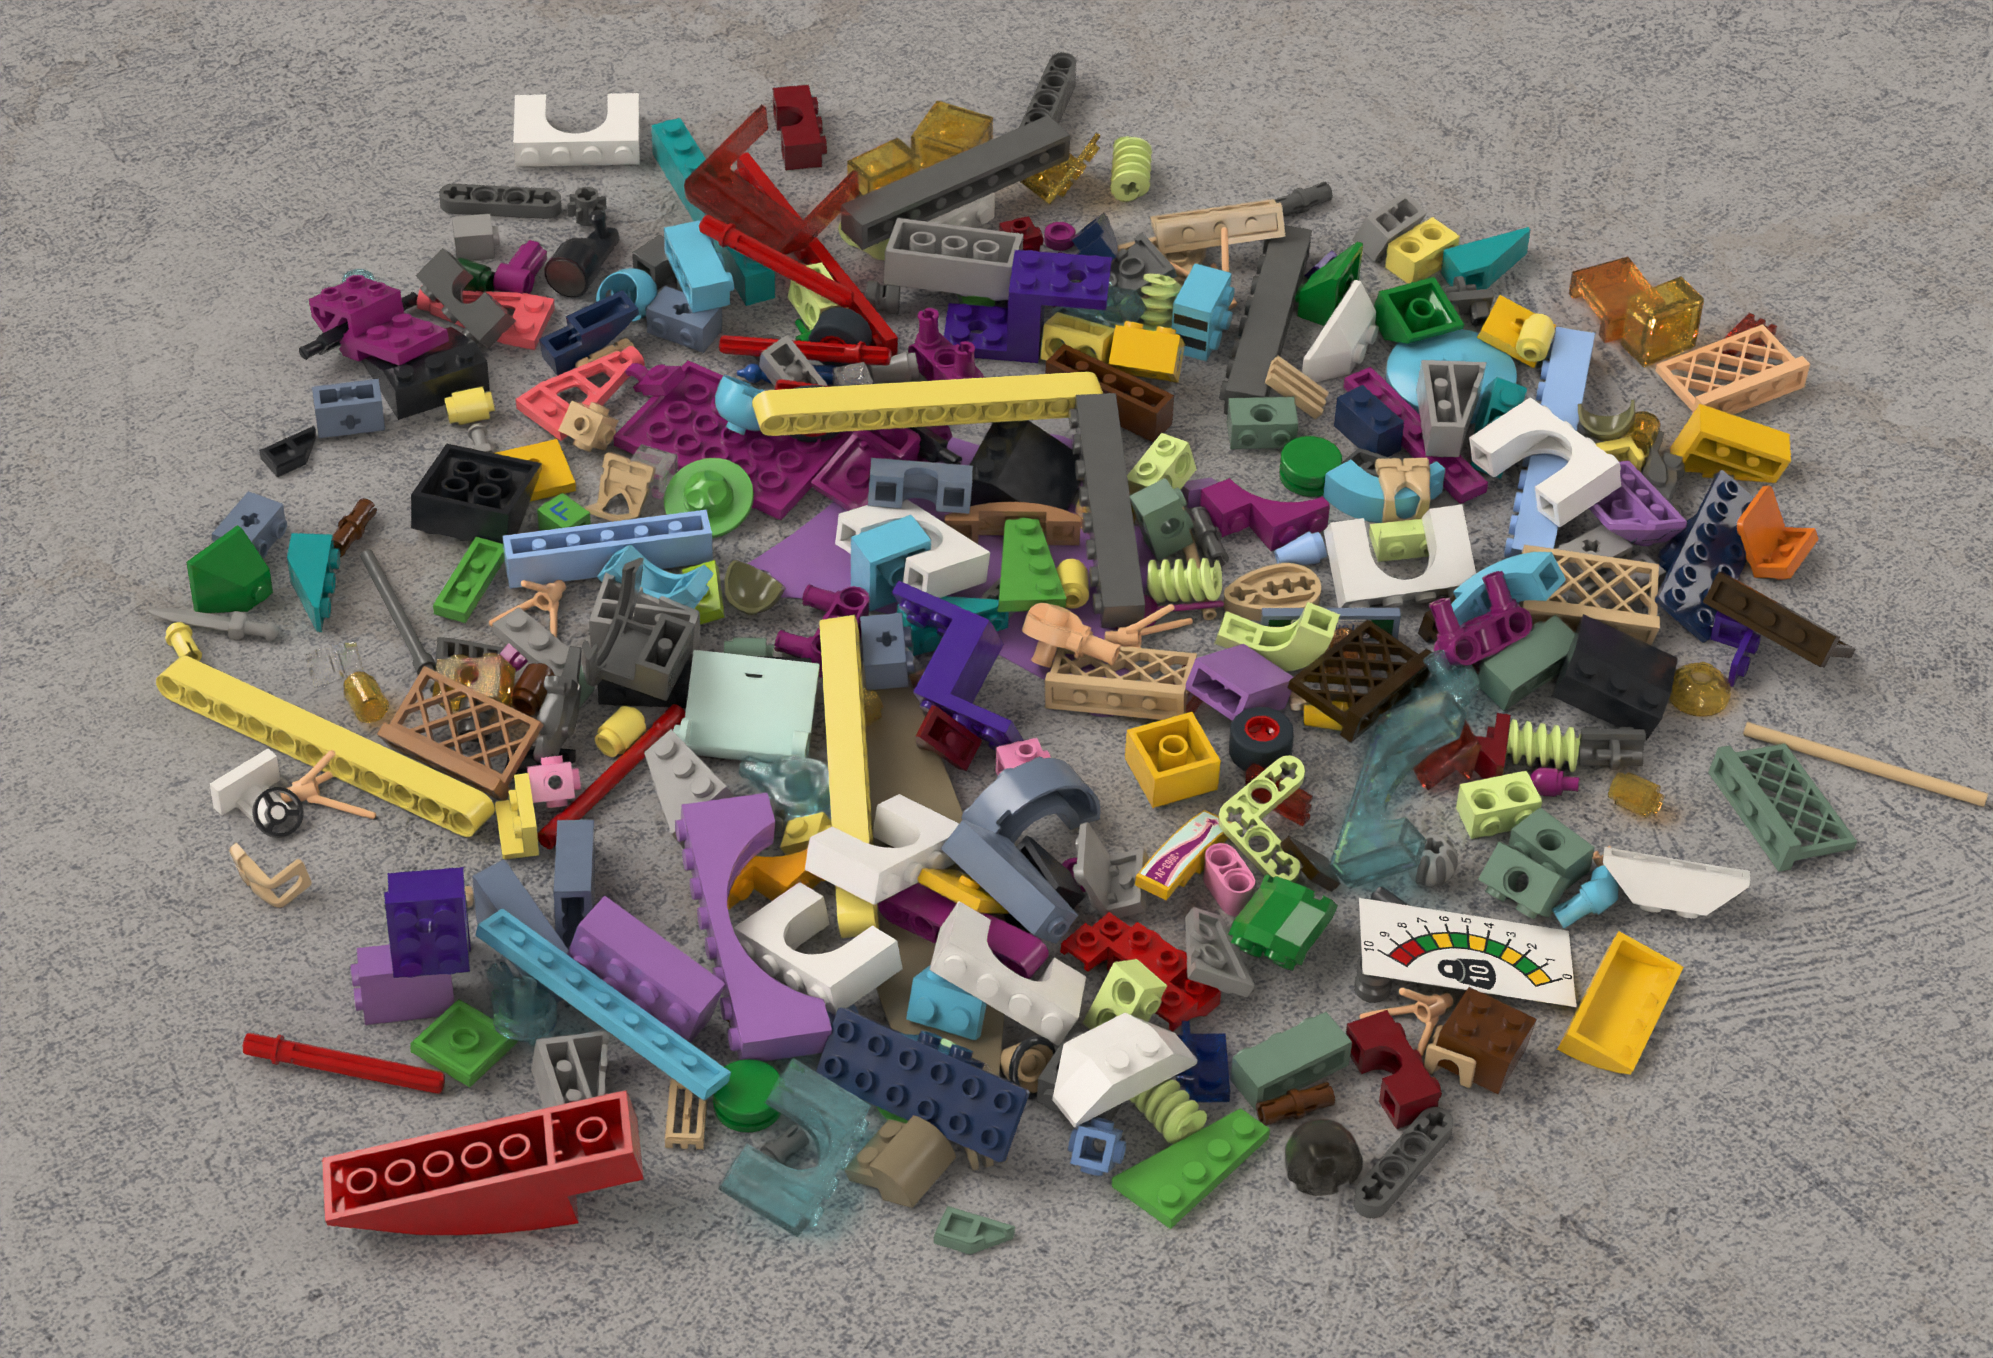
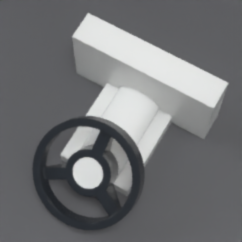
(250, 792)

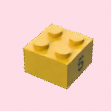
(1147, 352)
(1172, 759)

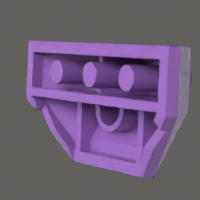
(1638, 510)

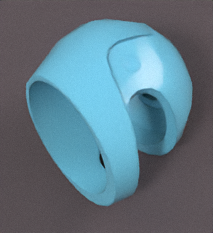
(635, 283)

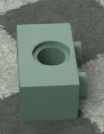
(1261, 422)
(1162, 518)
(1553, 845)
(1544, 884)

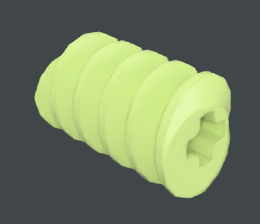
(1130, 168)
(1160, 301)
(1184, 582)
(1543, 745)
(1171, 1110)

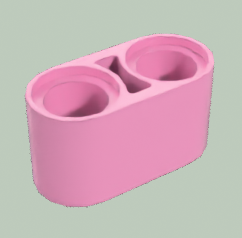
(1228, 878)

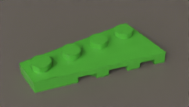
(1027, 568)
(1187, 1171)

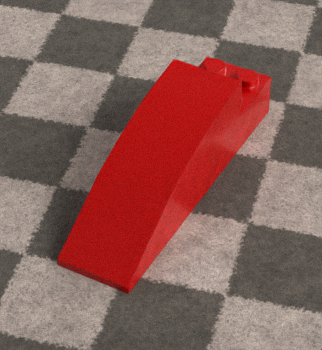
(488, 1174)

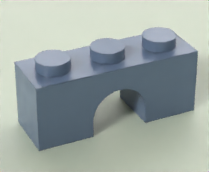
(898, 480)

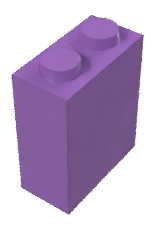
(1238, 681)
(396, 999)

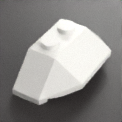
(1343, 337)
(1674, 883)
(1116, 1065)

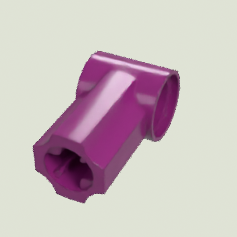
(521, 270)

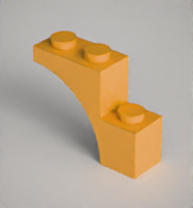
(771, 877)

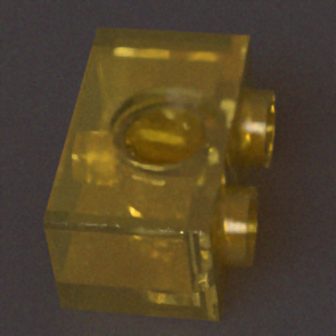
(493, 673)

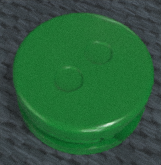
(1305, 464)
(742, 1100)

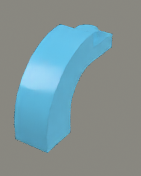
(1361, 495)
(1527, 578)
(682, 588)

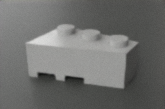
(1447, 403)
(646, 611)
(570, 1067)

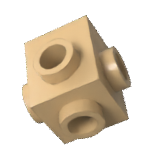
(589, 425)

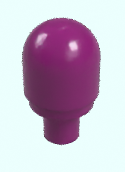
(1553, 782)

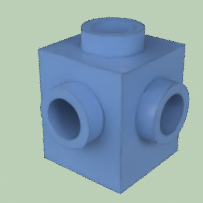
(1087, 1156)

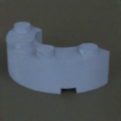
(1030, 793)

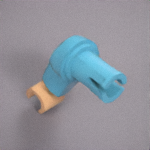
(1593, 896)

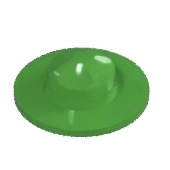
(715, 487)

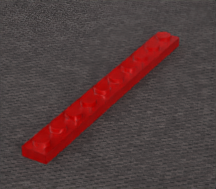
(816, 253)

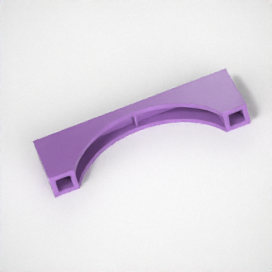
(763, 1014)

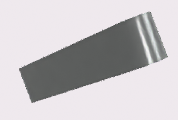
(1053, 89)

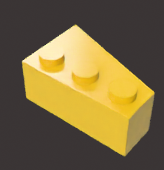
(1732, 444)

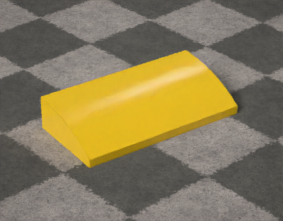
(1620, 1006)

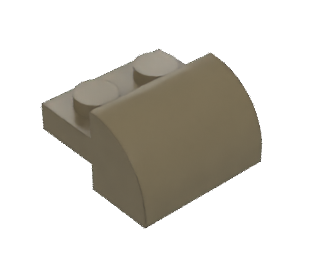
(902, 1160)

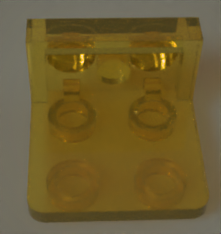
(1056, 180)

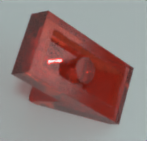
(1454, 756)

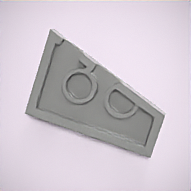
(1212, 956)

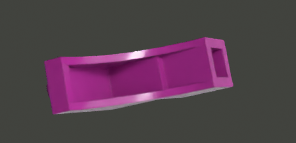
(1272, 521)

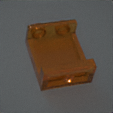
(1607, 292)

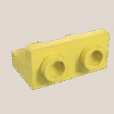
(517, 821)

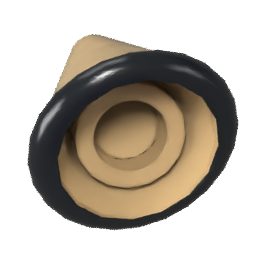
(1026, 1062)

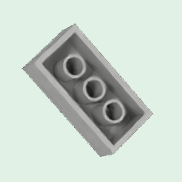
(951, 258)

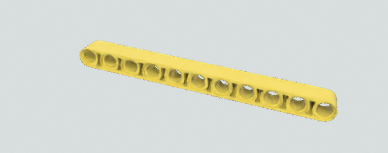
(920, 403)
(312, 737)
(847, 755)

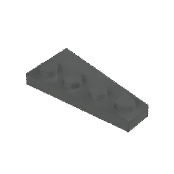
(1130, 267)

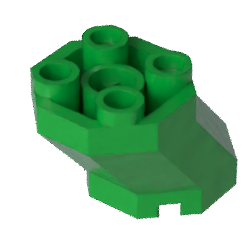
(1281, 922)

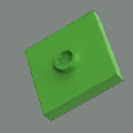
(462, 1043)

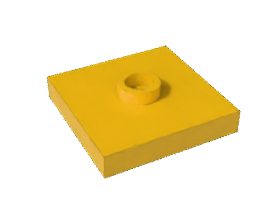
(1504, 327)
(555, 472)
(960, 888)

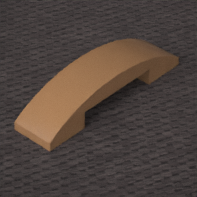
(1058, 525)

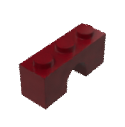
(799, 126)
(1382, 1045)

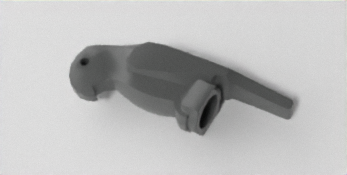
(1664, 470)
(559, 708)

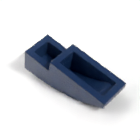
(1097, 238)
(587, 331)

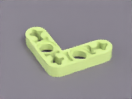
(1254, 812)

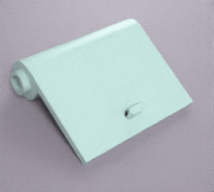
(752, 714)

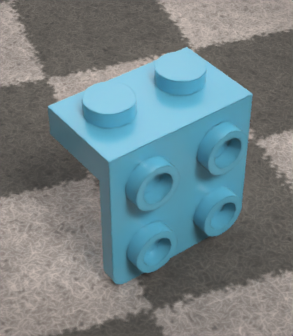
(945, 1006)

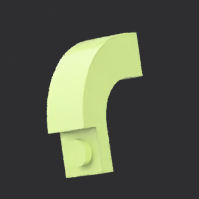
(1286, 646)

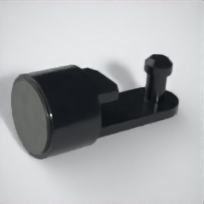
(580, 259)

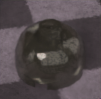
(1322, 1157)

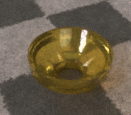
(1699, 697)

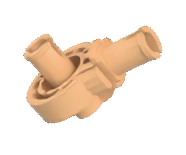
(1061, 628)

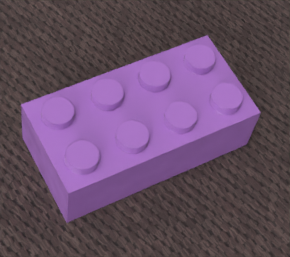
(646, 968)

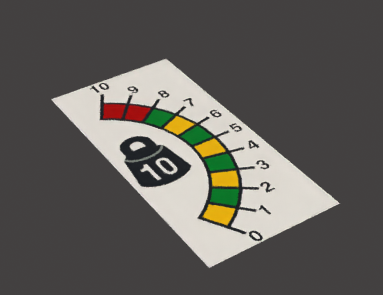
(1466, 952)

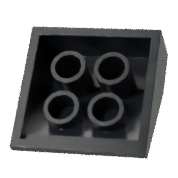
(431, 376)
(1023, 465)
(473, 494)
(1616, 677)

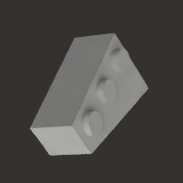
(681, 777)

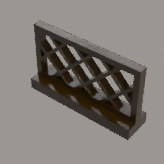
(1775, 621)
(1382, 692)

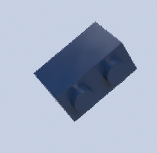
(1368, 422)

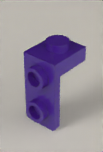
(1738, 636)

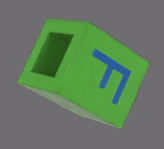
(562, 513)

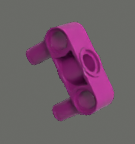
(937, 356)
(842, 603)
(1485, 633)

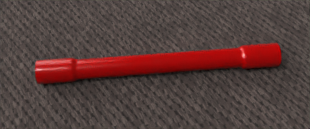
(613, 775)

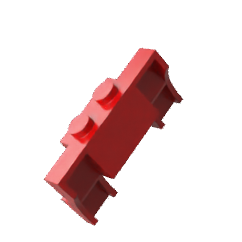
(1116, 942)

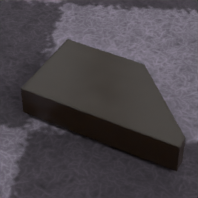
(1314, 865)

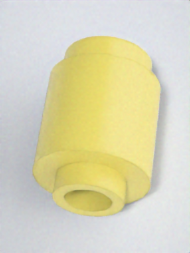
(1535, 337)
(469, 406)
(1074, 581)
(620, 731)

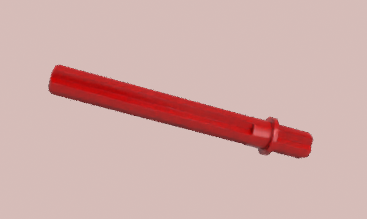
(775, 260)
(811, 350)
(343, 1063)

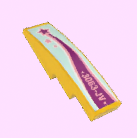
(1180, 856)

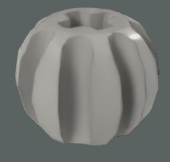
(1437, 862)

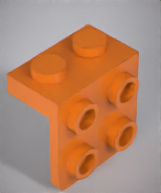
(1768, 544)

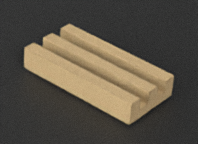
(1293, 383)
(685, 1137)

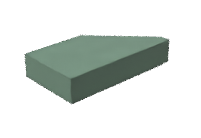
(970, 1232)

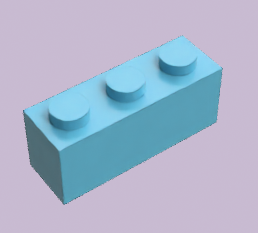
(698, 267)

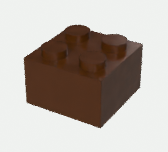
(1489, 1034)

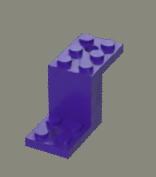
(1034, 282)
(958, 664)
(428, 922)

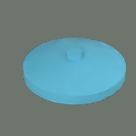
(1459, 345)

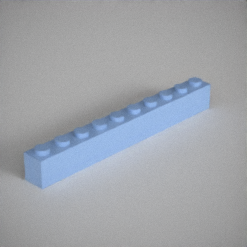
(1561, 393)

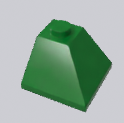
(1328, 285)
(1415, 312)
(229, 575)

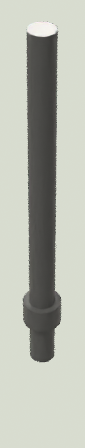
(419, 655)

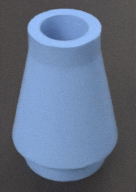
(1303, 550)

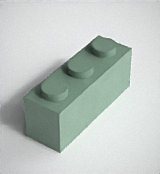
(1526, 663)
(1291, 1059)

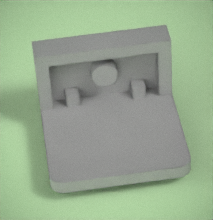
(1109, 878)

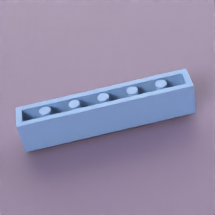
(586, 549)

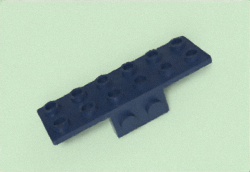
(1700, 552)
(924, 1080)

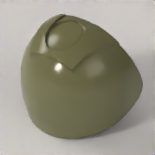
(1607, 427)
(751, 588)

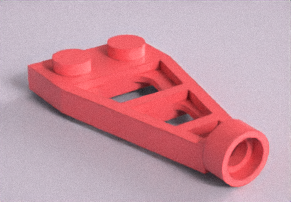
(530, 313)
(548, 409)

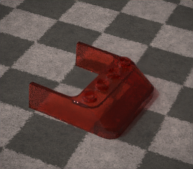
(734, 200)

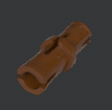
(353, 525)
(1295, 1104)

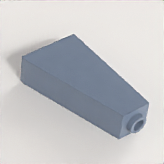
(573, 876)
(1010, 880)
(500, 888)

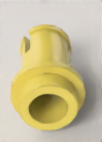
(181, 639)

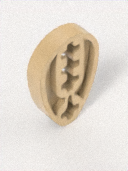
(1256, 588)

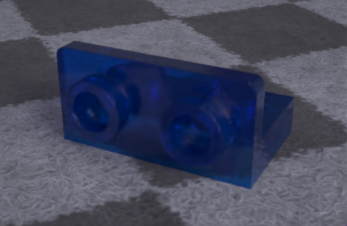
(1210, 1077)

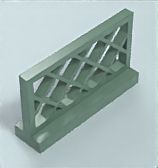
(1761, 812)

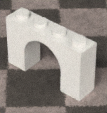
(610, 144)
(1536, 430)
(947, 568)
(1363, 584)
(879, 871)
(965, 960)
(835, 976)

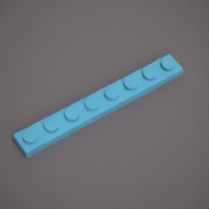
(603, 1004)

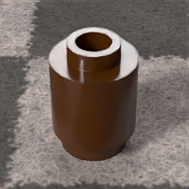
(529, 689)

